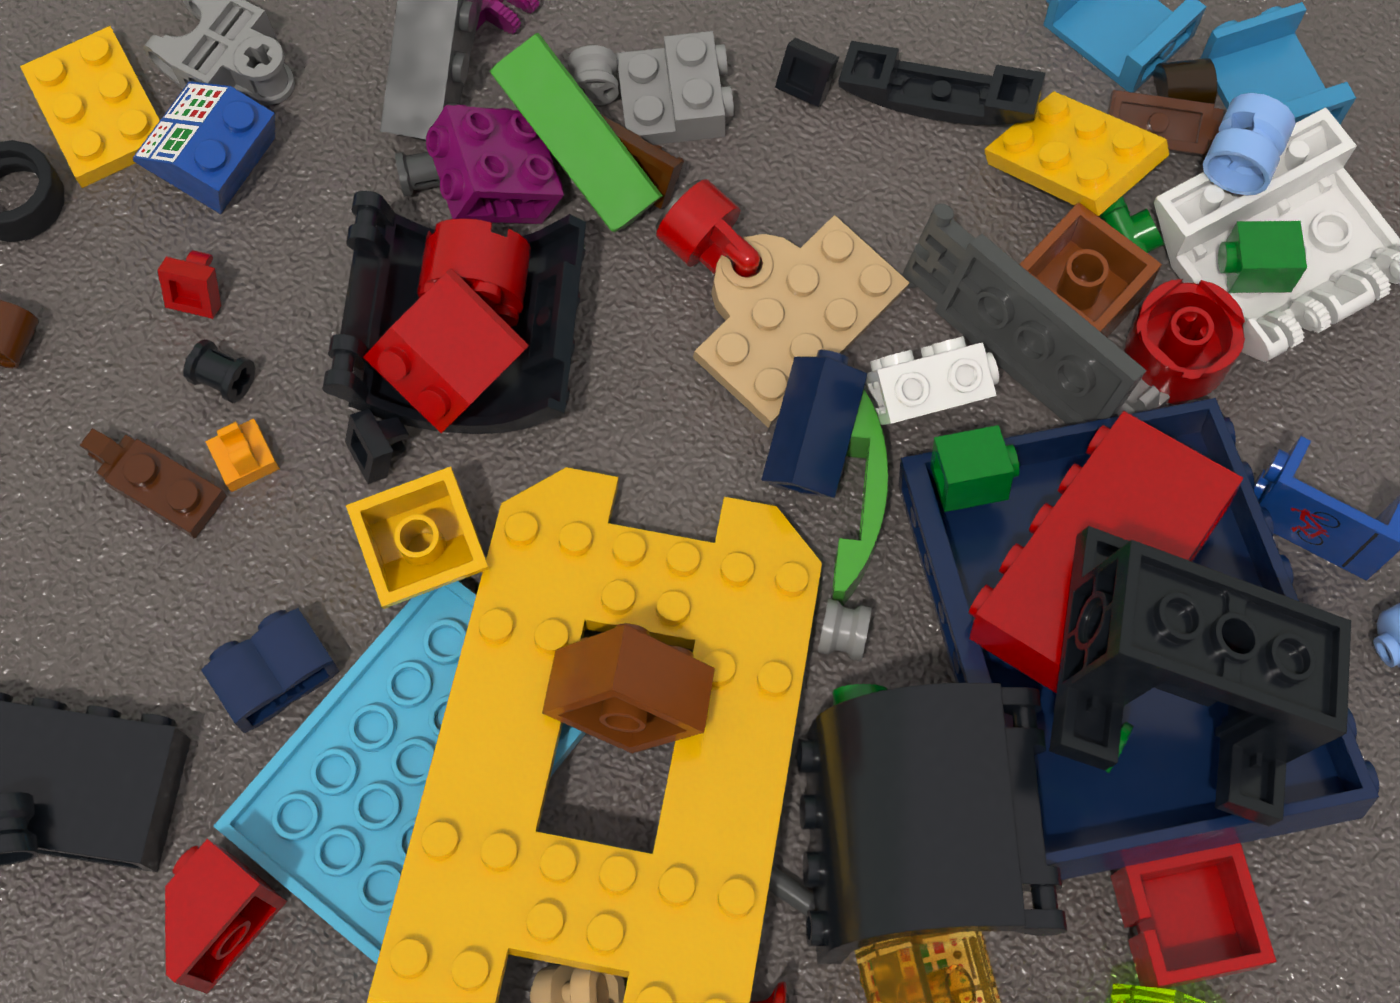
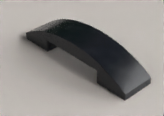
(939, 92)

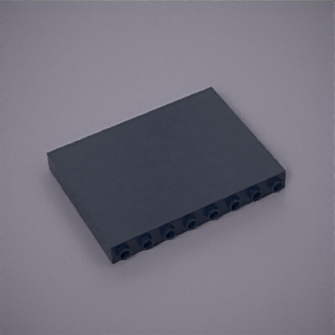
(1165, 779)

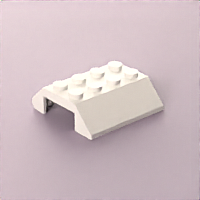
(1344, 236)

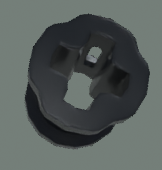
(219, 371)

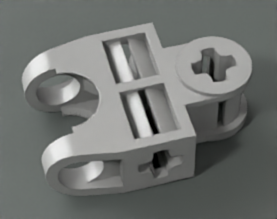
(228, 48)

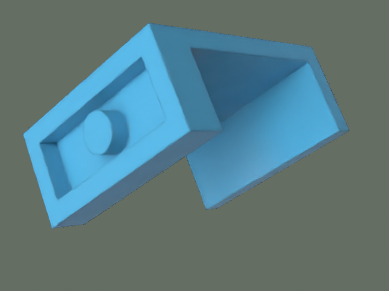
(1124, 35)
(1269, 60)

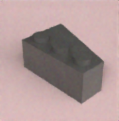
(427, 62)

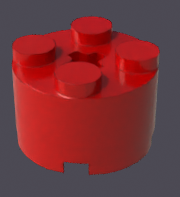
(485, 260)
(1186, 338)

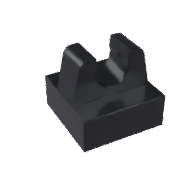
(806, 72)
(374, 443)

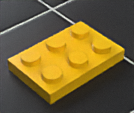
(92, 104)
(1077, 153)

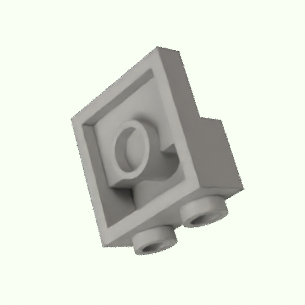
(676, 89)

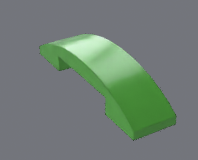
(855, 555)

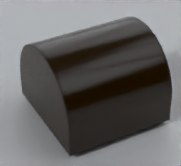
(1187, 80)

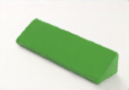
(575, 133)

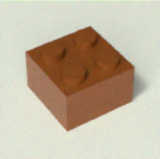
(1093, 268)
(629, 689)

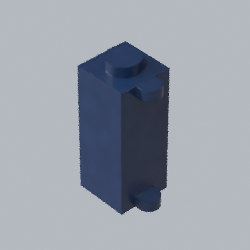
(814, 425)

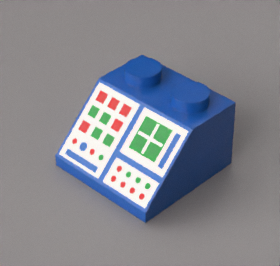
(208, 142)

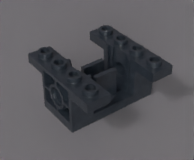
(1205, 636)

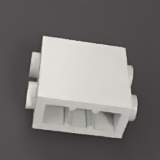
(940, 380)

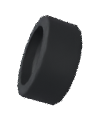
(46, 202)

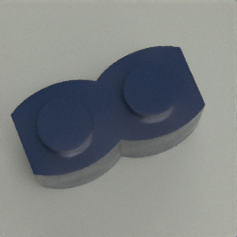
(269, 669)

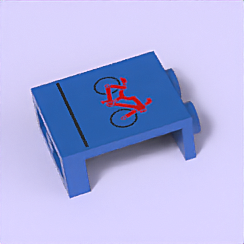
(1324, 523)

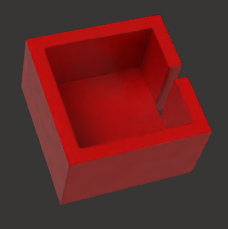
(1193, 917)

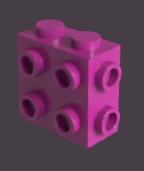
(492, 166)

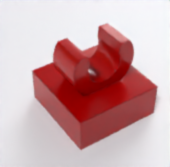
(190, 284)

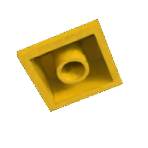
(417, 537)

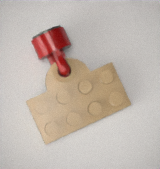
(774, 294)

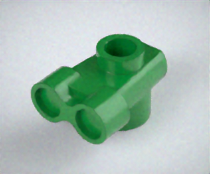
(1137, 228)

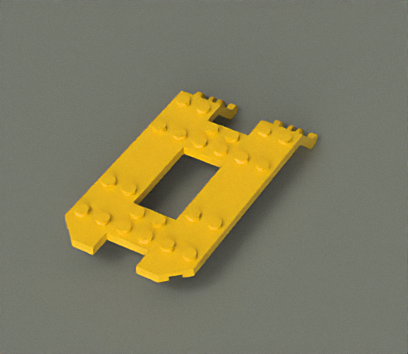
(478, 868)

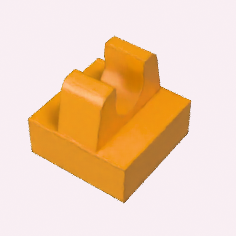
(241, 454)

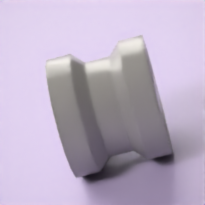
(594, 71)
(845, 629)

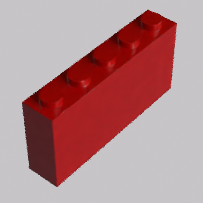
(1130, 487)

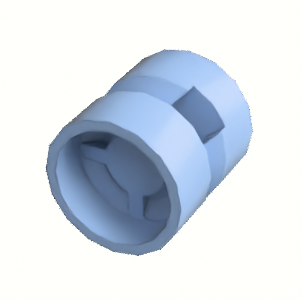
(1249, 144)

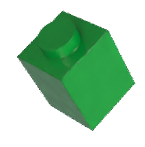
(1263, 256)
(973, 468)

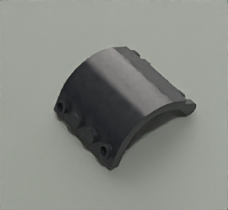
(386, 285)
(925, 817)

